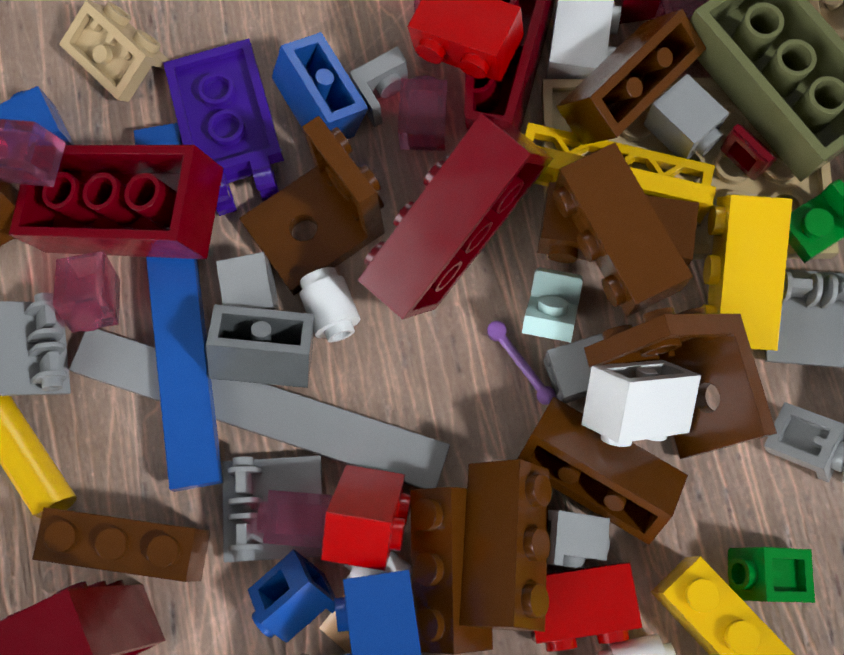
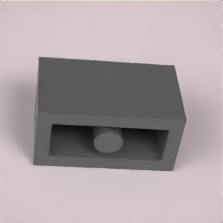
(260, 346)

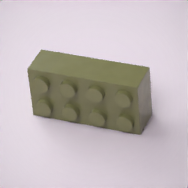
(781, 72)

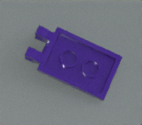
(227, 116)

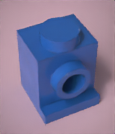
(290, 597)

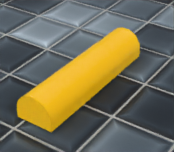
(30, 464)

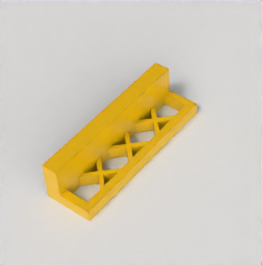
(652, 182)

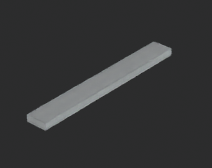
(274, 413)

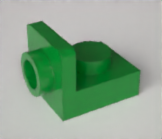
(818, 222)
(771, 574)

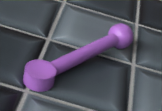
(497, 332)

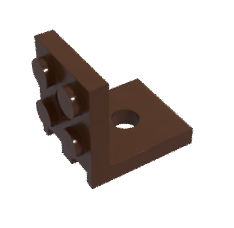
(332, 196)
(711, 347)

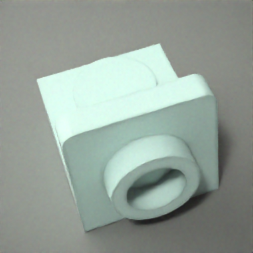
(553, 304)

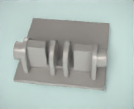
(811, 320)
(33, 348)
(245, 486)

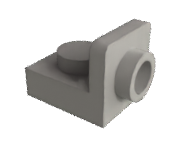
(379, 79)
(808, 441)

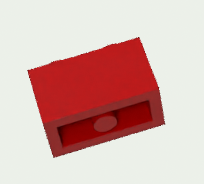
(468, 34)
(366, 518)
(589, 604)

